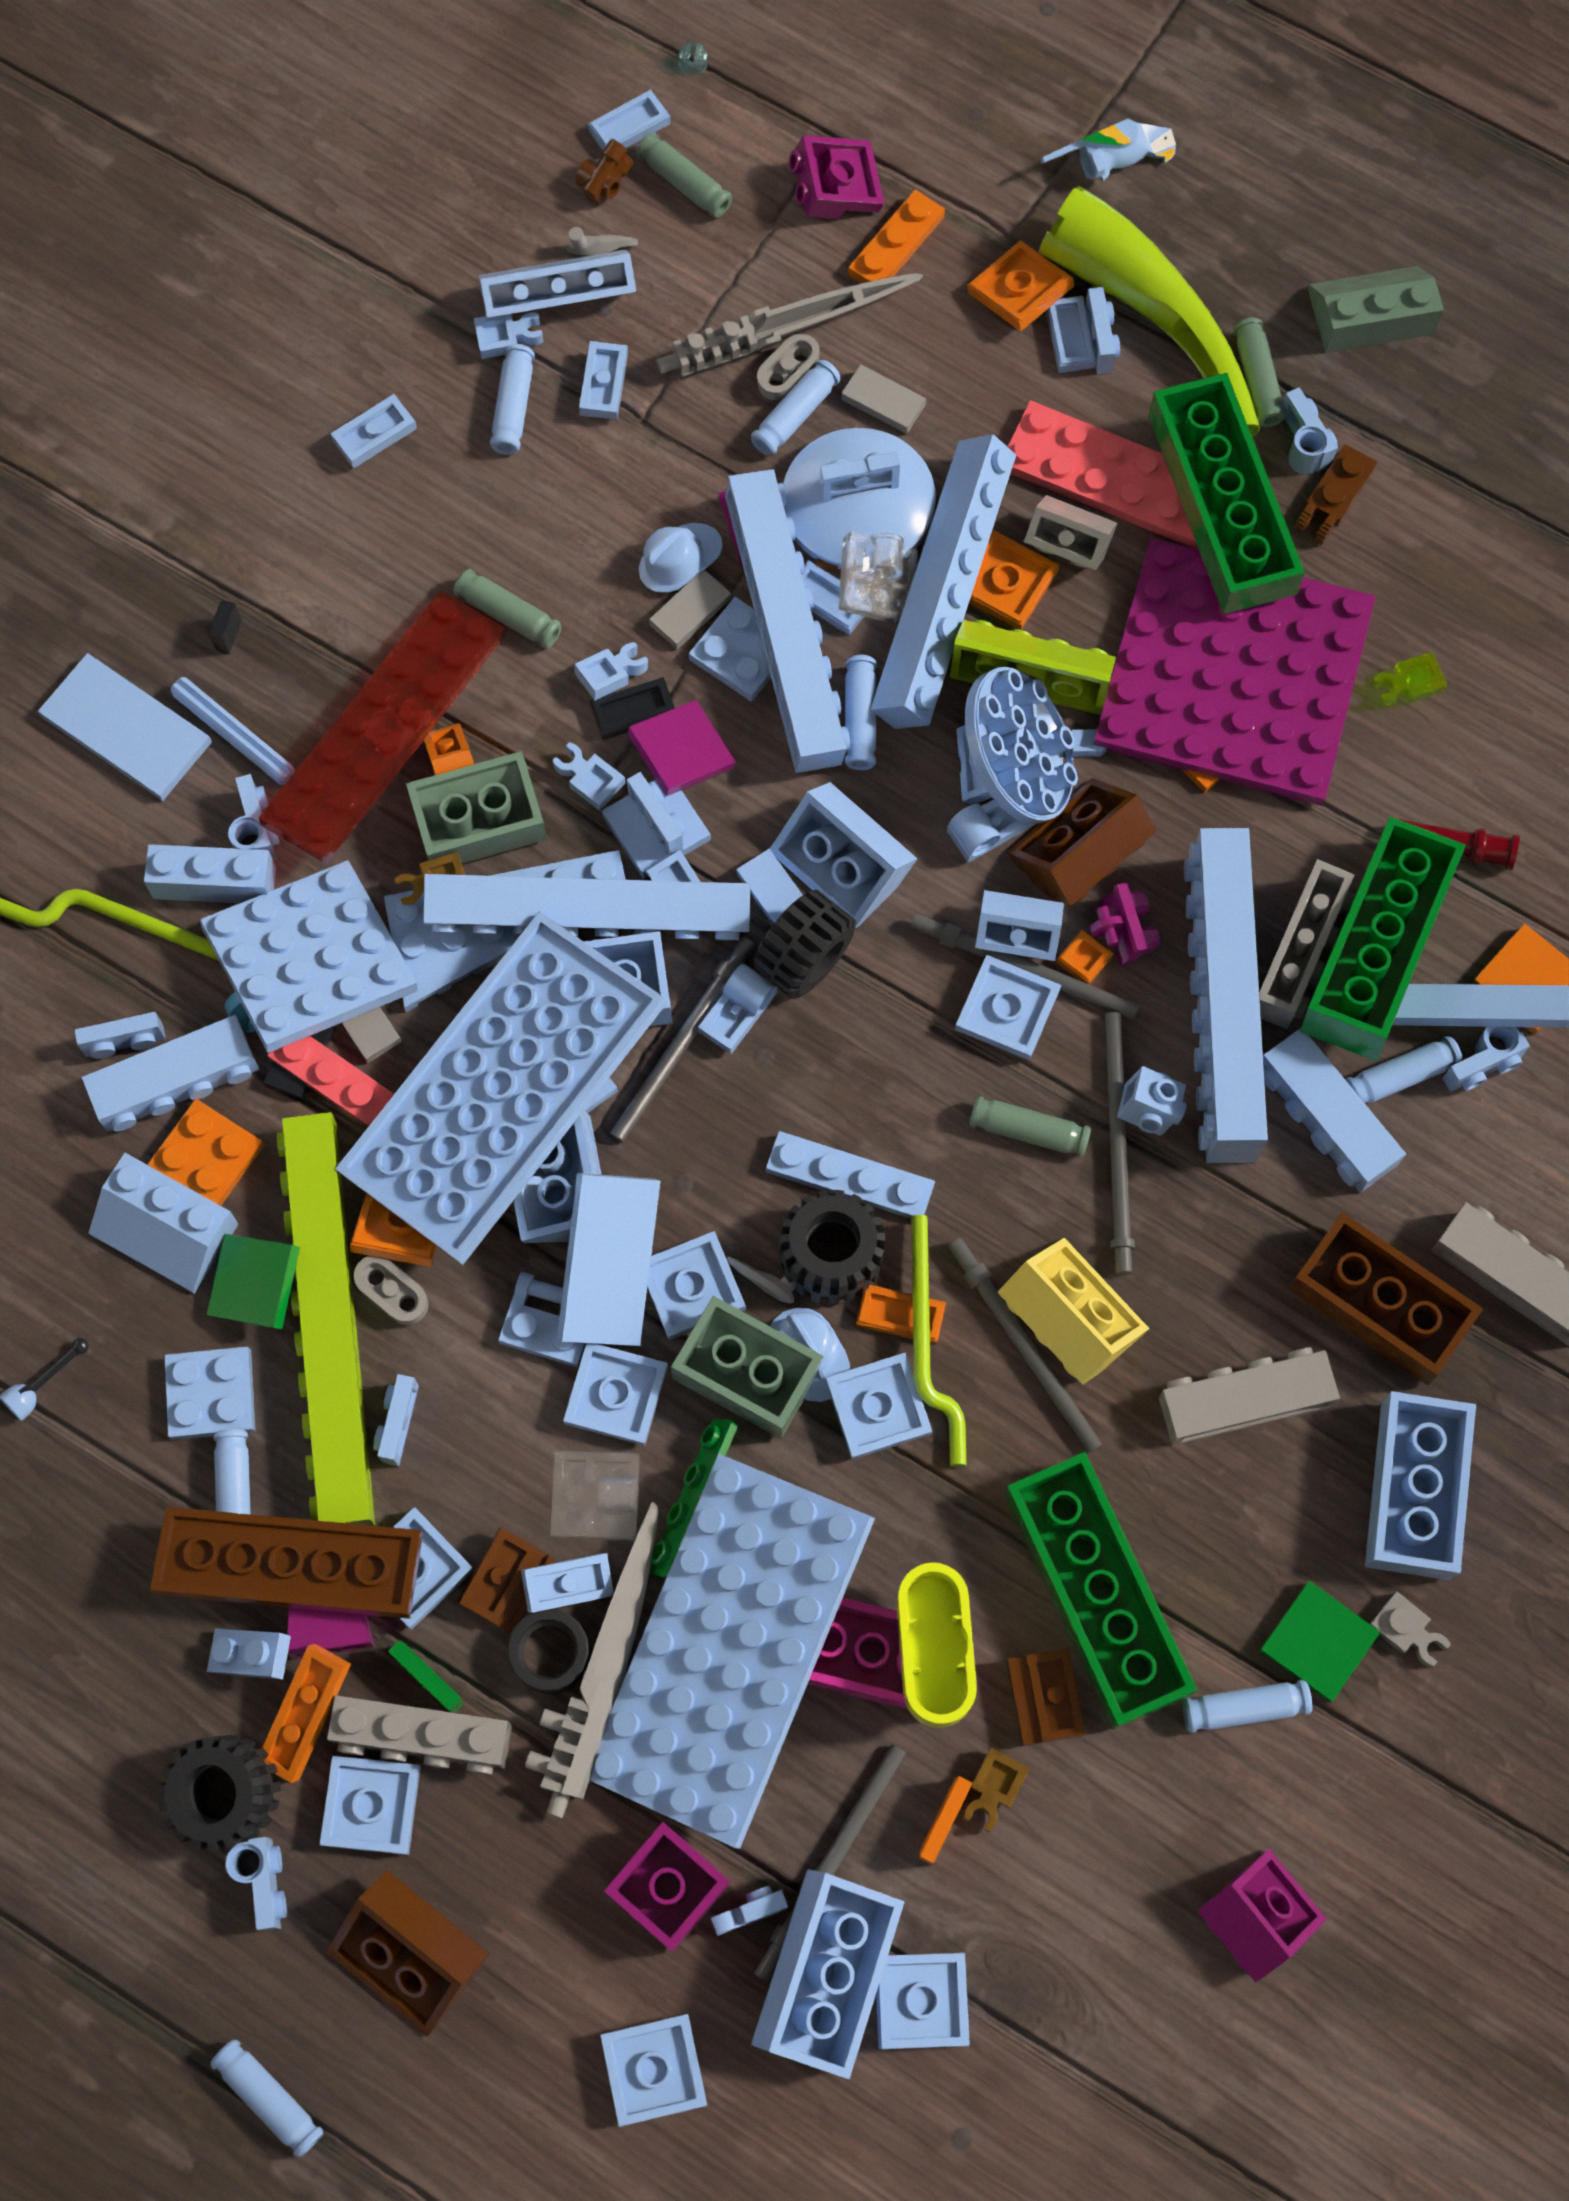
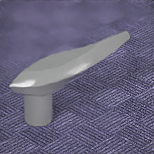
(596, 244)
(767, 1282)

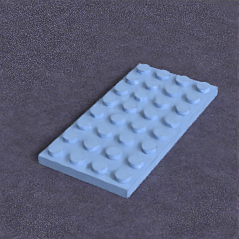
(501, 1087)
(729, 1649)

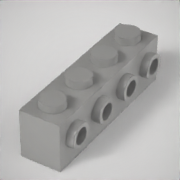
(1302, 944)
(420, 1733)

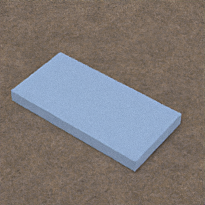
(125, 726)
(608, 1259)

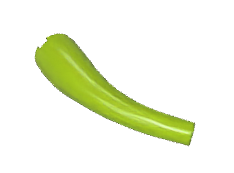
(1116, 255)

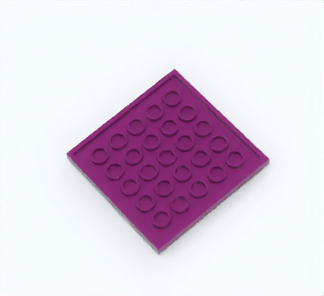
(1239, 691)

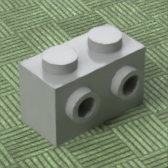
(1070, 533)

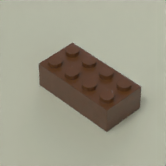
(1385, 1299)

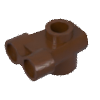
(602, 178)

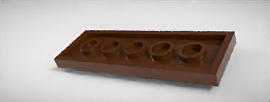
(287, 1562)

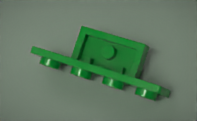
(714, 1441)

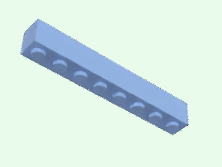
(943, 582)
(786, 622)
(587, 904)

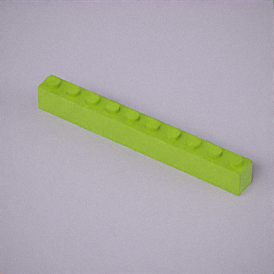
(327, 1322)

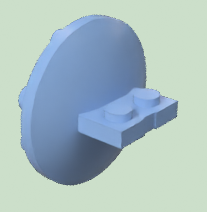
(858, 485)
(1015, 747)

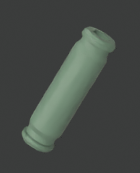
(683, 175)
(1259, 371)
(507, 608)
(1030, 1126)

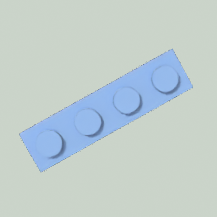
(838, 1170)

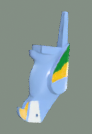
(1119, 147)

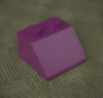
(1262, 1916)

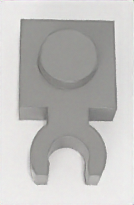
(1404, 1626)

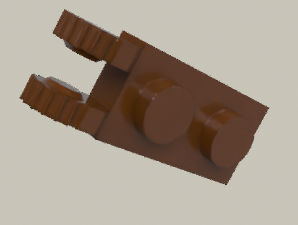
(1337, 491)

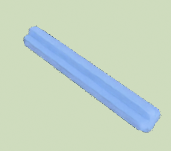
(232, 730)

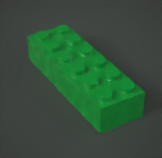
(1225, 493)
(1382, 939)
(1099, 1591)

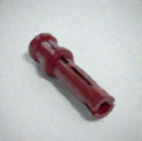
(1480, 845)

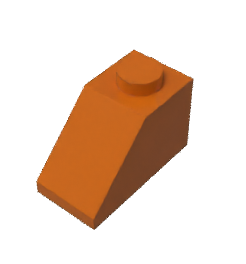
(448, 749)

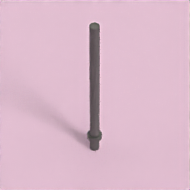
(1122, 1242)

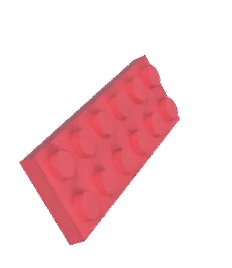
(1099, 471)

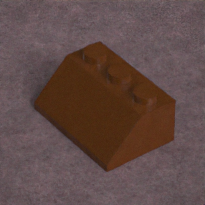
(1083, 841)
(406, 1952)

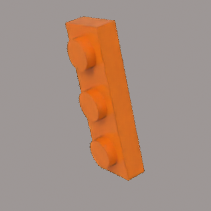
(897, 239)
(304, 1711)

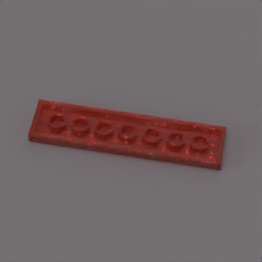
(382, 727)

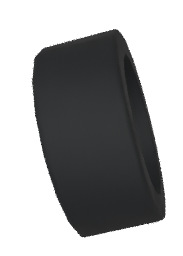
(525, 1628)

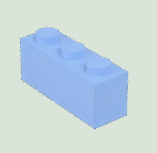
(208, 873)

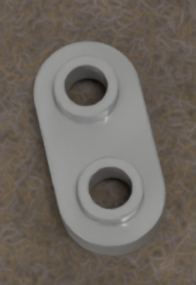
(785, 368)
(392, 1291)

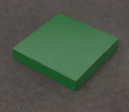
(253, 1281)
(1319, 1641)

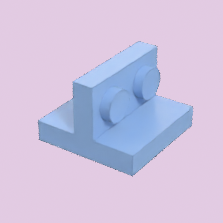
(654, 824)

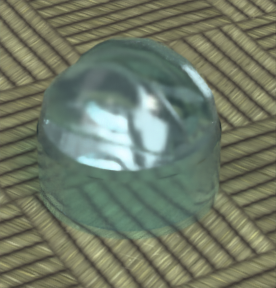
(700, 60)

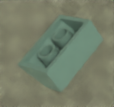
(1376, 308)
(478, 809)
(746, 1367)

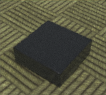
(225, 626)

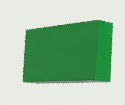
(426, 1677)

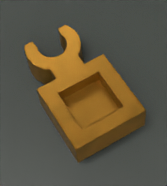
(446, 865)
(998, 1783)

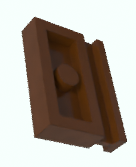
(497, 1583)
(1045, 1697)

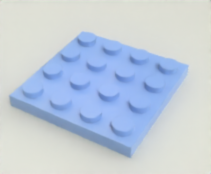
(308, 956)

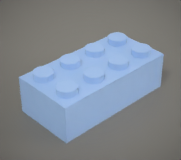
(1420, 1486)
(828, 1973)

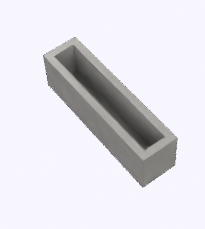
(1508, 1268)
(1248, 1396)

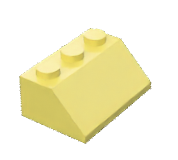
(1072, 1310)

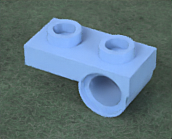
(1308, 432)
(254, 802)
(983, 828)
(738, 1008)
(1473, 1070)
(268, 1902)

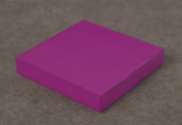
(681, 748)

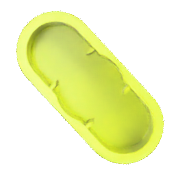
(936, 1645)

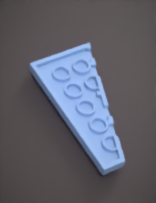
(448, 957)

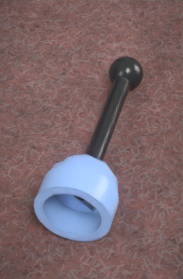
(22, 1398)

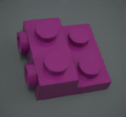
(835, 176)

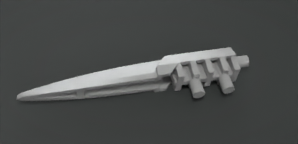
(766, 327)
(585, 1721)

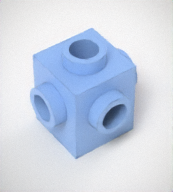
(1152, 1101)

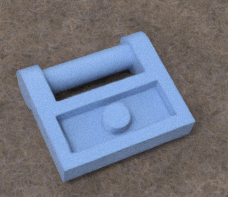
(535, 1329)

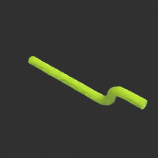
(108, 908)
(921, 1345)

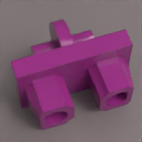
(1121, 925)

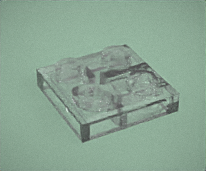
(876, 575)
(595, 1495)

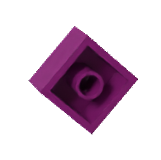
(667, 1887)

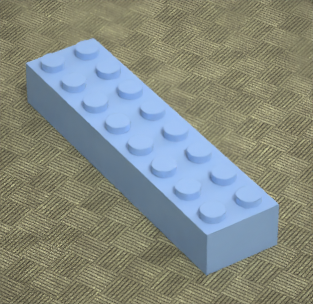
(1226, 996)

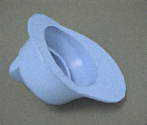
(678, 555)
(817, 1334)

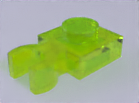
(1414, 677)

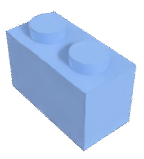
(1019, 925)

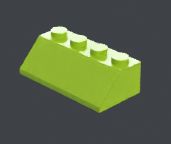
(1070, 674)

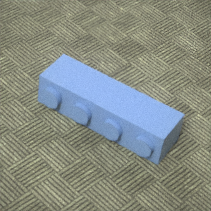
(557, 283)
(170, 1074)
(1330, 1111)

